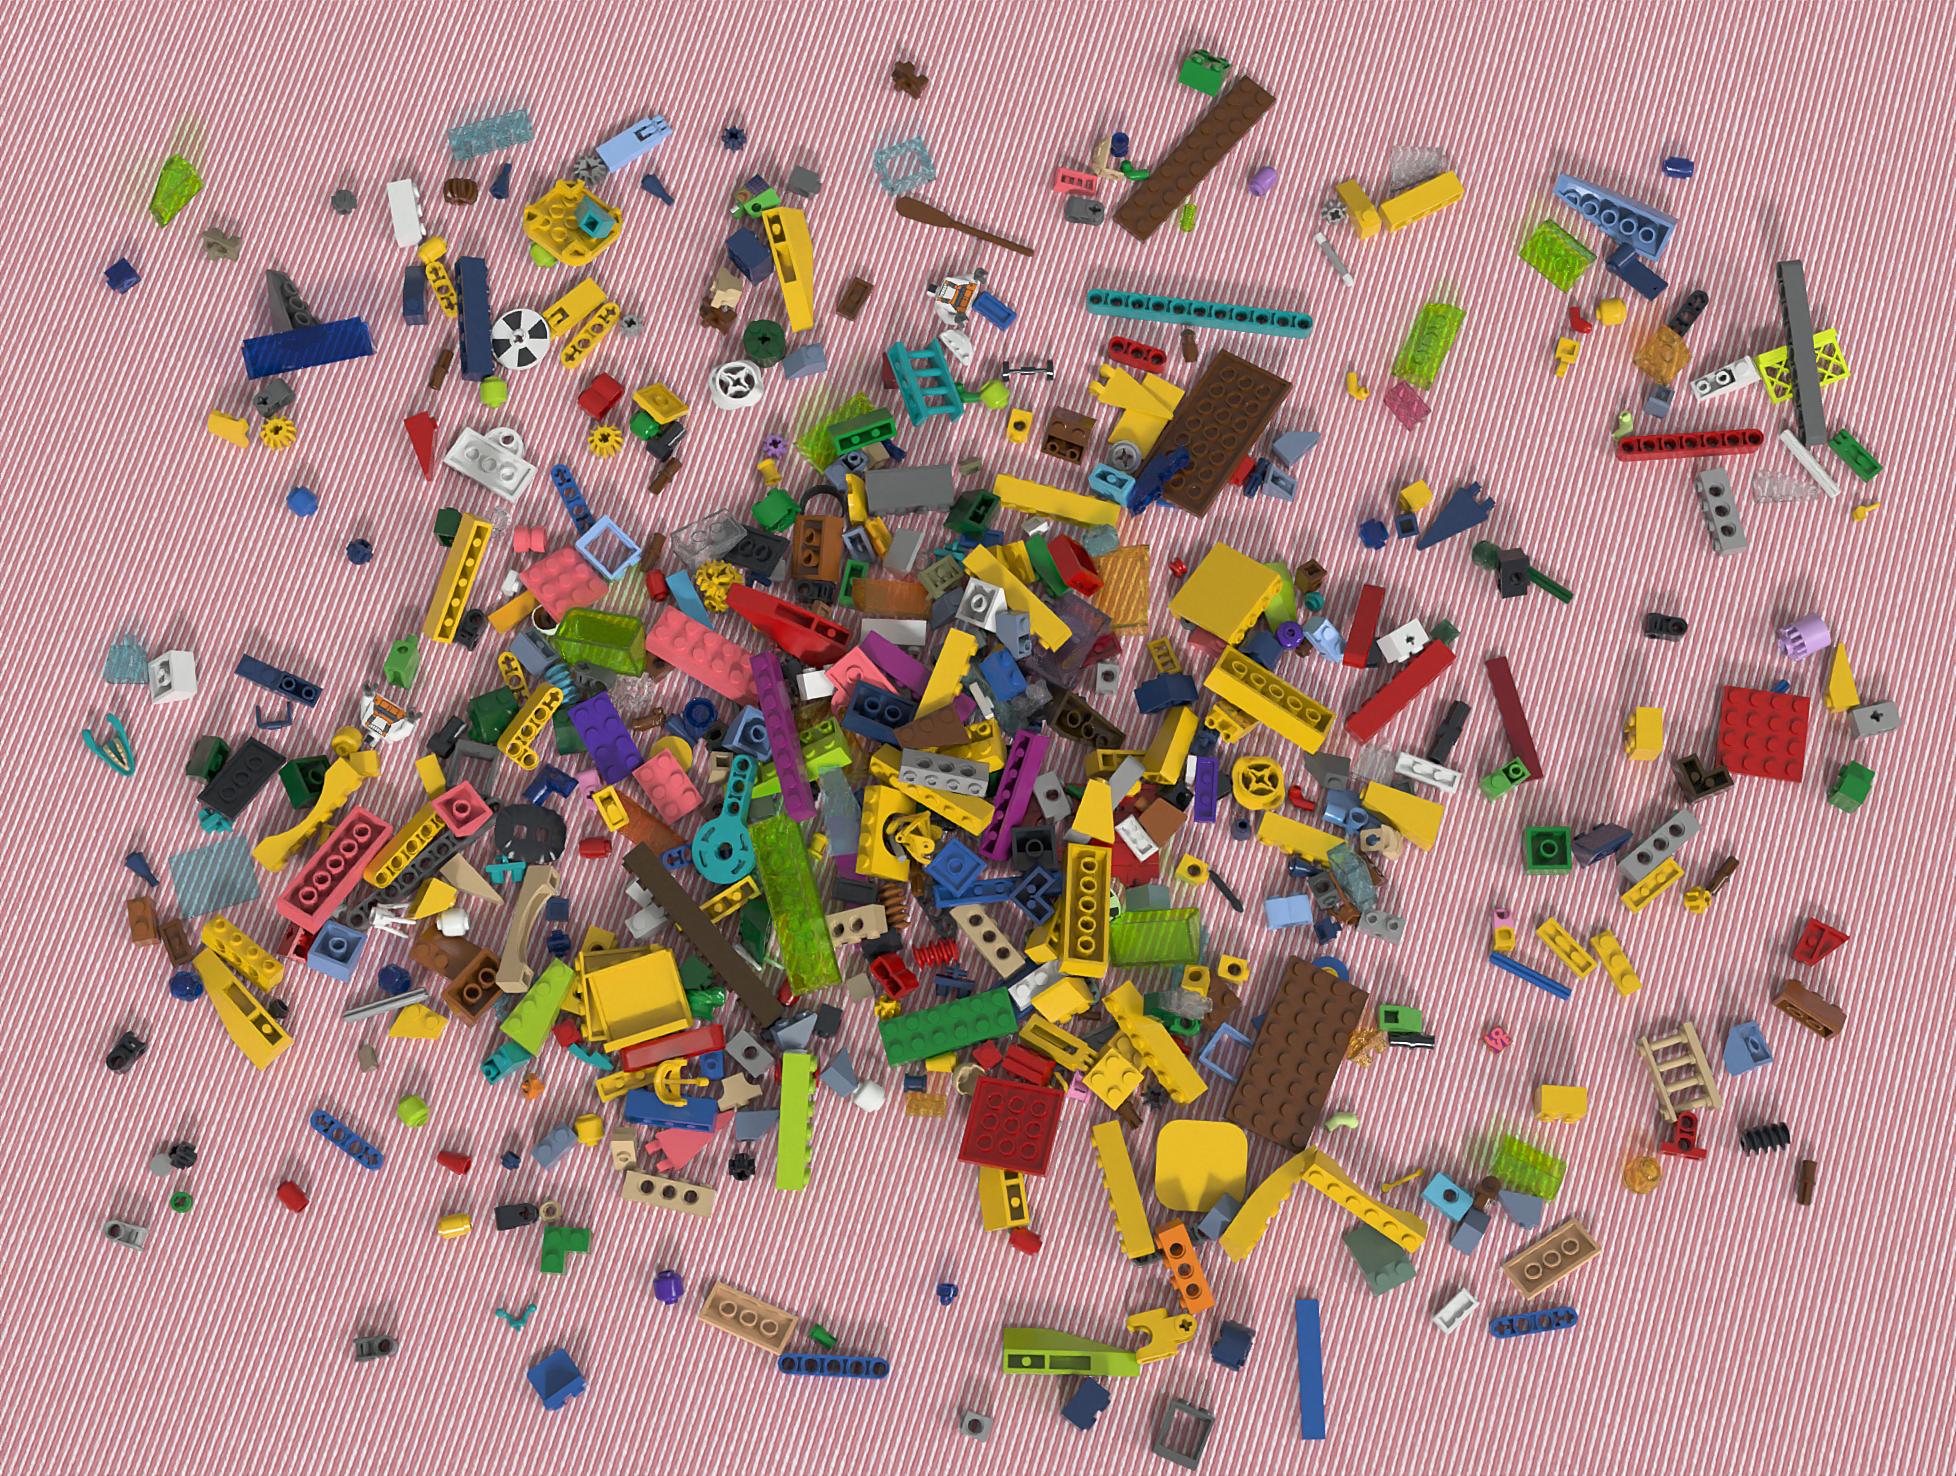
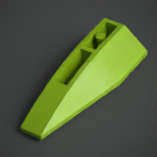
(820, 746)
(1058, 1353)

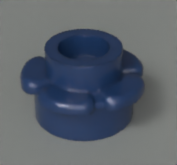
(510, 1160)

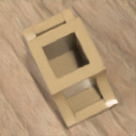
(725, 289)
(738, 1092)
(624, 1148)

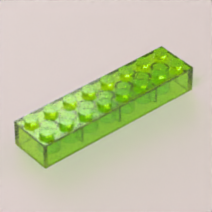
(795, 905)

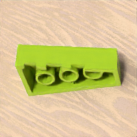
(538, 1010)

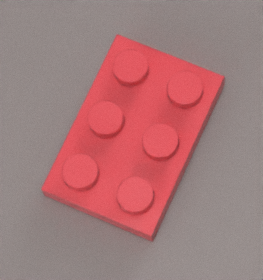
(668, 787)

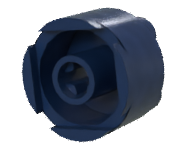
(1261, 648)
(1233, 1345)

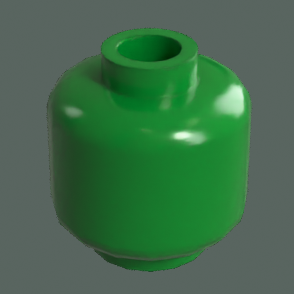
(644, 425)

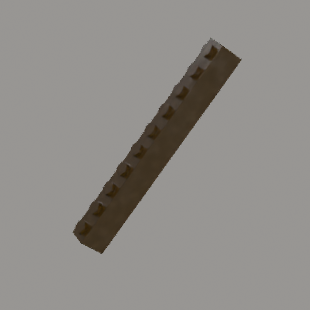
(703, 934)

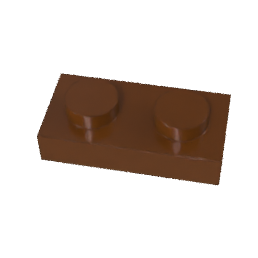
(854, 299)
(176, 942)

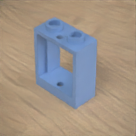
(1205, 1050)

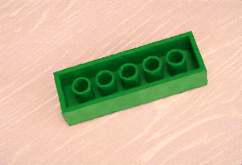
(948, 1027)

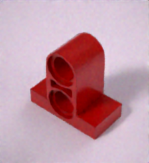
(1686, 1134)

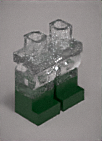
(1172, 1005)

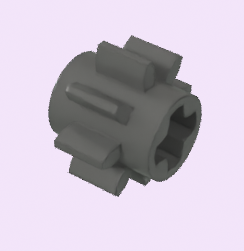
(343, 202)

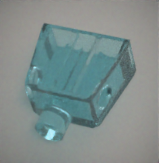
(127, 663)

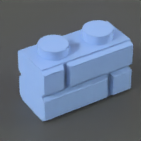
(1325, 638)

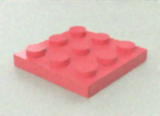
(563, 582)

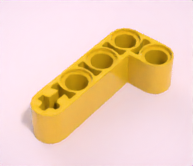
(533, 725)

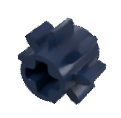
(734, 139)
(359, 551)

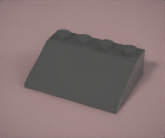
(910, 490)

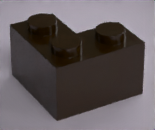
(1697, 783)

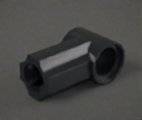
(662, 446)
(444, 742)

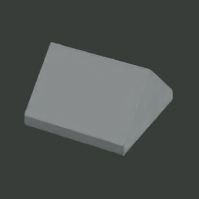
(903, 552)

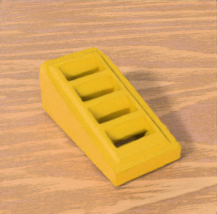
(1172, 668)

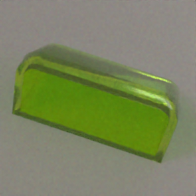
(602, 639)
(1155, 938)

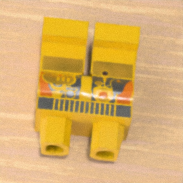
(1230, 721)

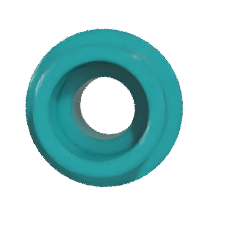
(1314, 601)

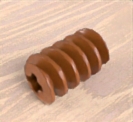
(893, 906)

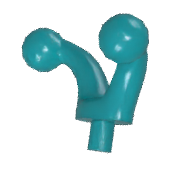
(516, 1324)

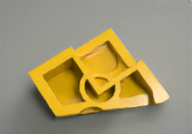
(228, 428)
(857, 500)

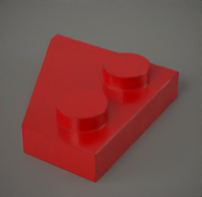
(1817, 942)

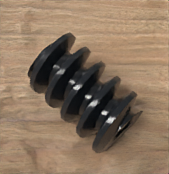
(1764, 1138)

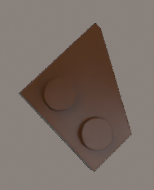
(1377, 877)

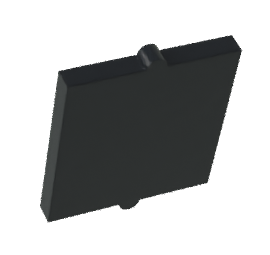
(886, 943)

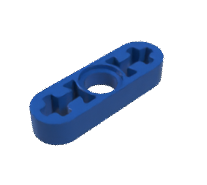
(677, 851)

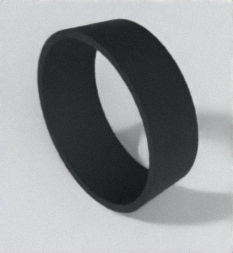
(822, 489)

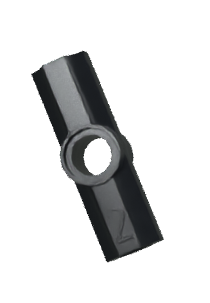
(1448, 732)

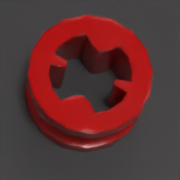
(1177, 567)

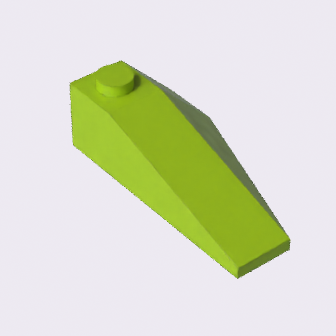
(1282, 605)

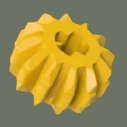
(270, 432)
(611, 434)

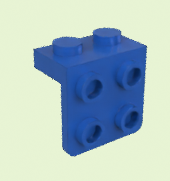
(557, 1380)

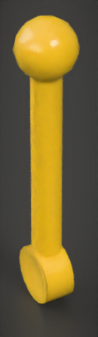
(1386, 1187)

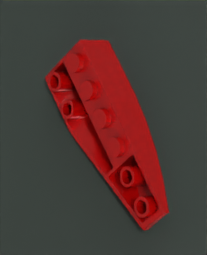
(791, 627)

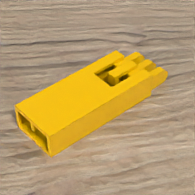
(577, 304)
(1053, 1041)

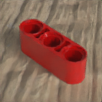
(1144, 362)

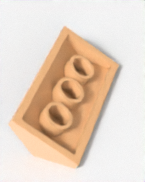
(1551, 1259)
(748, 1318)

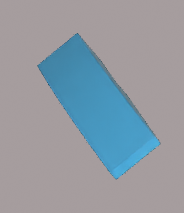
(687, 598)

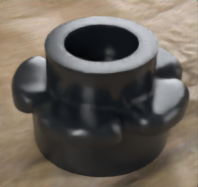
(278, 1009)

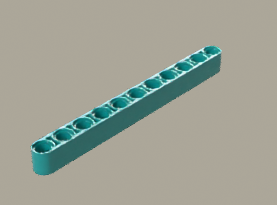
(1209, 310)

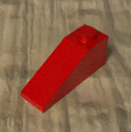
(424, 440)

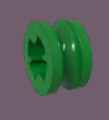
(189, 1202)

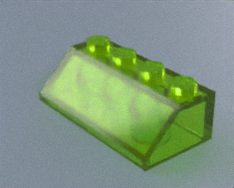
(1429, 344)
(815, 443)

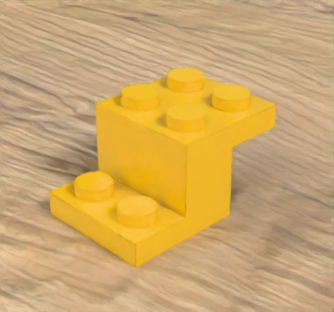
(1116, 1070)

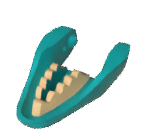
(116, 751)

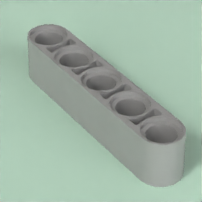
(1120, 784)

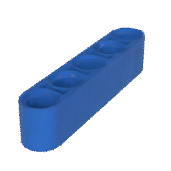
(823, 1361)

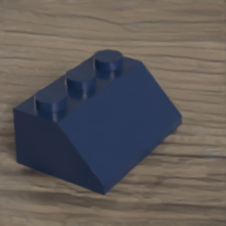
(877, 713)

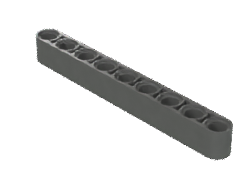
(1801, 352)
(415, 868)

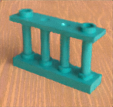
(909, 387)

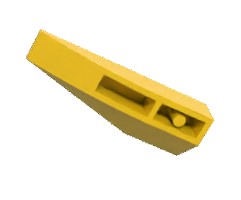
(793, 262)
(986, 747)
(241, 1012)
(1002, 1199)
(1263, 1203)

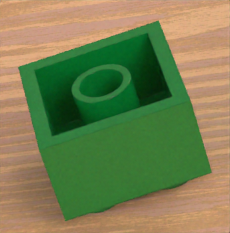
(1546, 850)

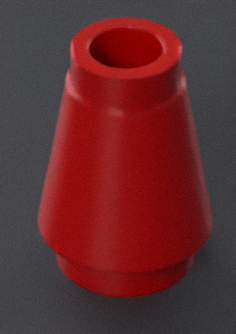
(456, 1162)

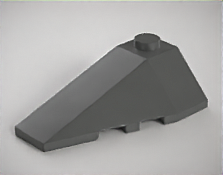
(286, 307)

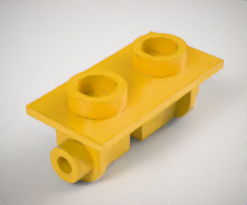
(879, 536)

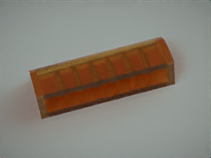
(891, 598)
(647, 828)

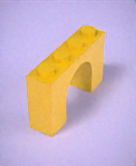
(872, 855)

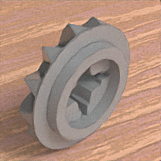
(598, 172)
(1117, 451)

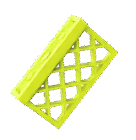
(1780, 355)

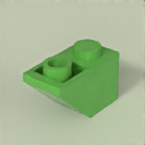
(1504, 780)
(1399, 1019)

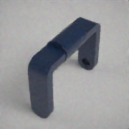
(759, 578)
(273, 725)

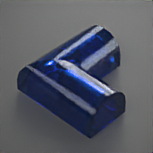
(547, 781)

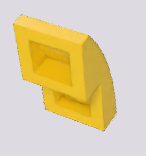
(431, 776)

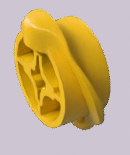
(1247, 768)

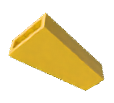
(1170, 746)
(1409, 814)

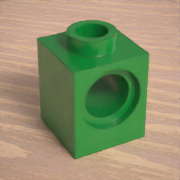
(1192, 1029)

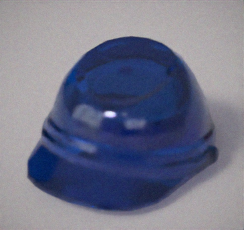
(699, 716)

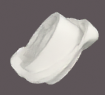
(727, 400)

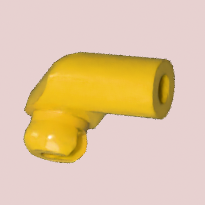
(1355, 390)

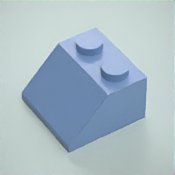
(336, 951)

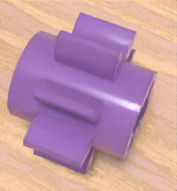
(774, 439)

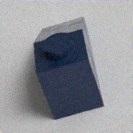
(415, 296)

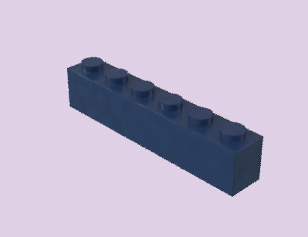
(473, 319)

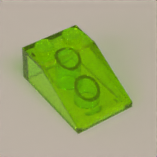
(174, 189)

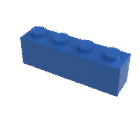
(647, 1109)

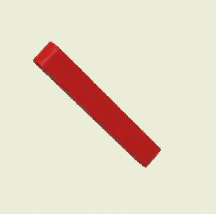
(1697, 439)

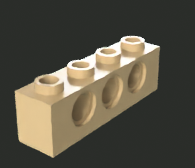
(873, 924)
(1005, 968)
(701, 1207)

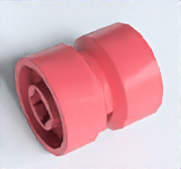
(527, 538)

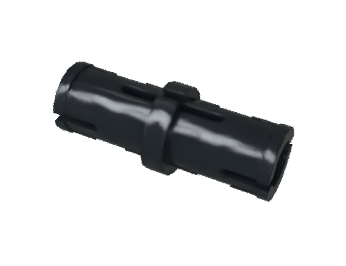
(1411, 1041)

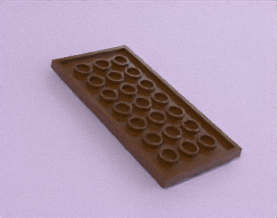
(1218, 429)
(1296, 1055)

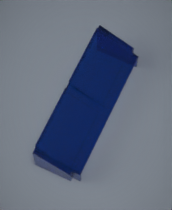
(308, 347)

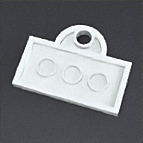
(493, 462)

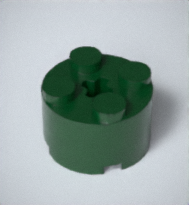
(763, 332)

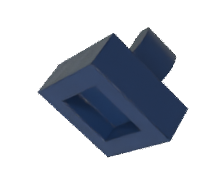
(1326, 930)

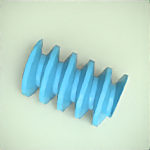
(558, 677)

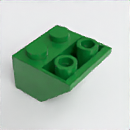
(1205, 72)

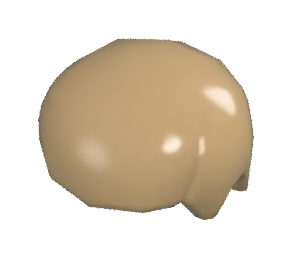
(965, 1077)

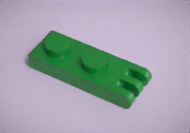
(1854, 455)

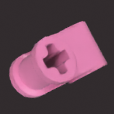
(589, 783)
(1077, 1084)

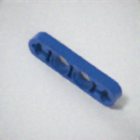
(572, 502)
(347, 1140)
(1533, 1324)

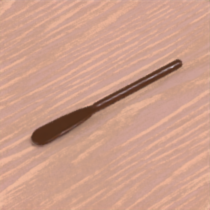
(929, 215)

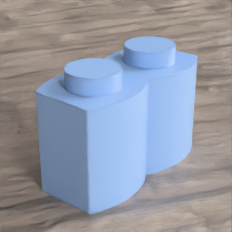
(1287, 911)

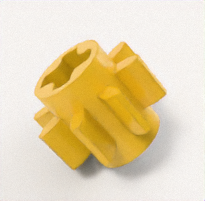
(715, 605)
(1697, 899)
(886, 1007)

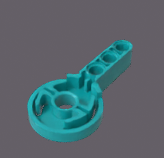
(728, 829)

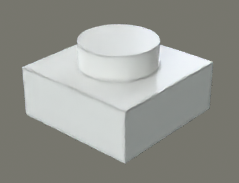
(1034, 526)
(512, 584)

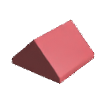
(462, 809)

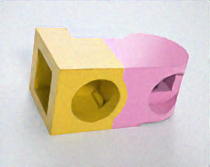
(1502, 930)

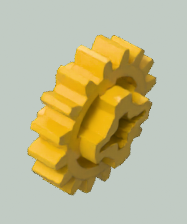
(717, 578)

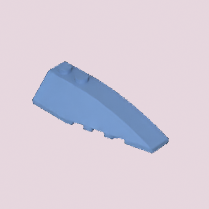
(1619, 215)

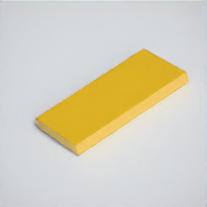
(1144, 428)

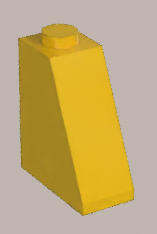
(1096, 812)

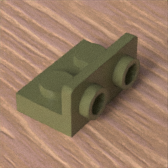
(940, 577)

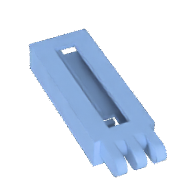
(627, 146)

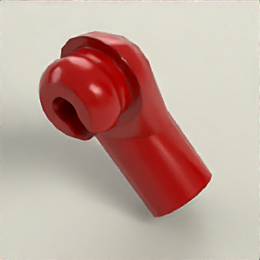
(1579, 323)
(1298, 800)

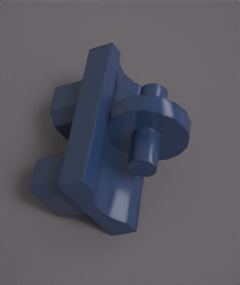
(1204, 741)
(964, 985)

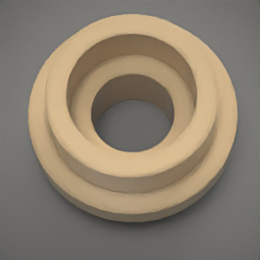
(545, 1206)

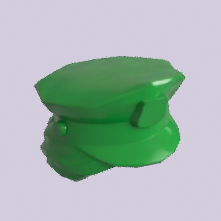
(704, 1001)

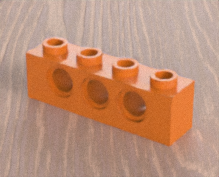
(1200, 1297)

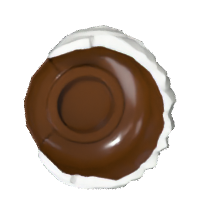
(543, 621)

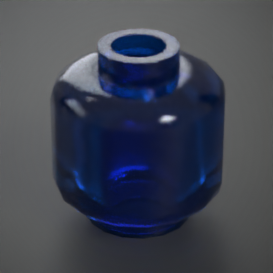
(1373, 534)
(394, 979)
(186, 986)

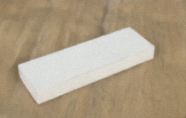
(1427, 773)

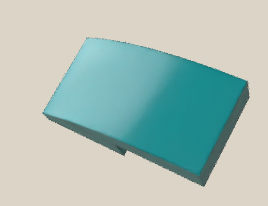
(598, 1061)

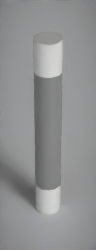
(1334, 259)

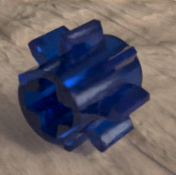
(558, 943)

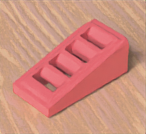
(1065, 187)

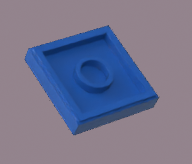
(955, 867)

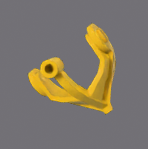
(921, 820)
(917, 843)
(673, 1082)

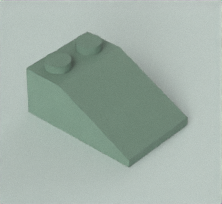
(1379, 1259)

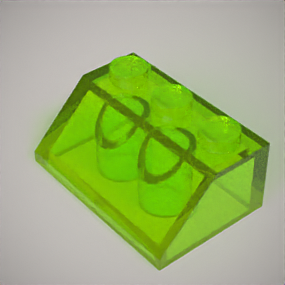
(1557, 255)
(1528, 1169)

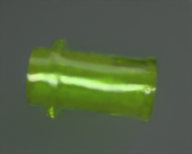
(1187, 222)

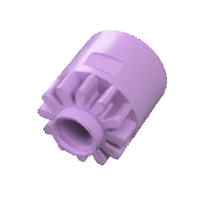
(1803, 637)

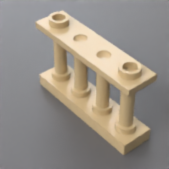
(1693, 1056)

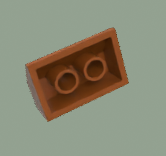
(817, 548)
(443, 954)
(474, 988)
(1809, 1009)

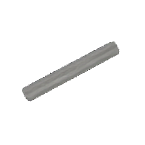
(385, 1005)

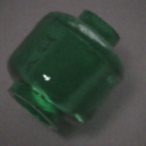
(1485, 554)

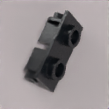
(790, 671)

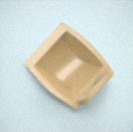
(1100, 160)
(1390, 841)

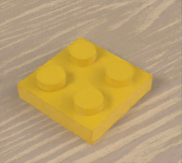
(660, 403)

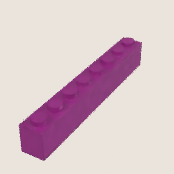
(783, 737)

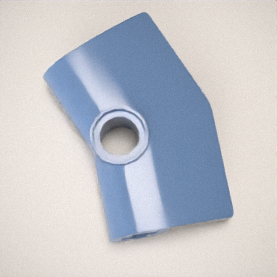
(1345, 810)

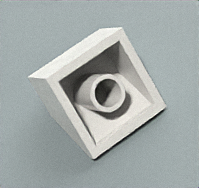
(981, 604)
(172, 677)

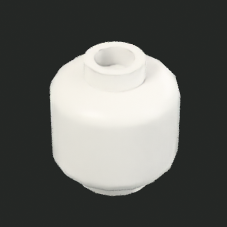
(454, 922)
(869, 1095)

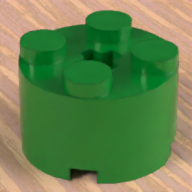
(776, 511)

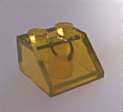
(1663, 355)

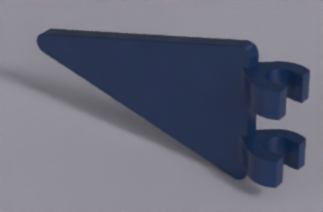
(1457, 516)

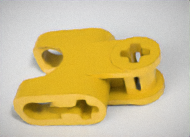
(1164, 1333)

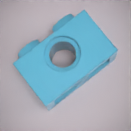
(1111, 484)
(1434, 1195)

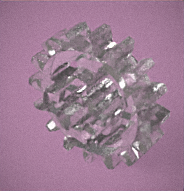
(624, 694)

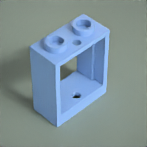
(593, 533)

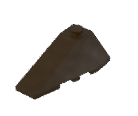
(1080, 722)

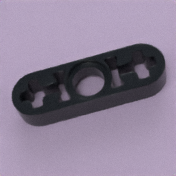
(1687, 307)
(949, 920)

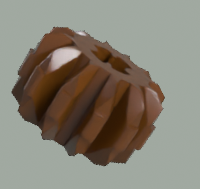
(460, 191)

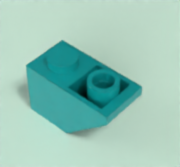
(593, 218)
(505, 1062)

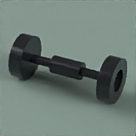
(1028, 370)

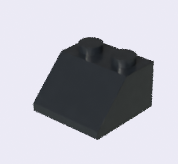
(1034, 844)

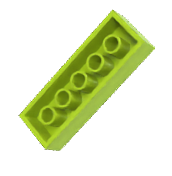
(795, 1116)

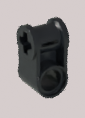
(817, 591)
(1663, 627)
(470, 631)
(127, 1052)
(512, 1216)

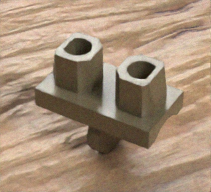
(219, 247)

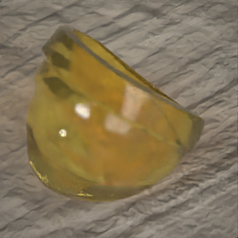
(1642, 1175)

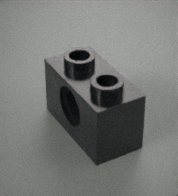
(1508, 562)

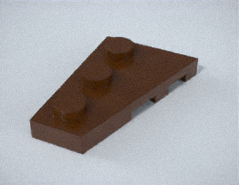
(935, 729)

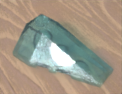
(1003, 712)
(840, 812)

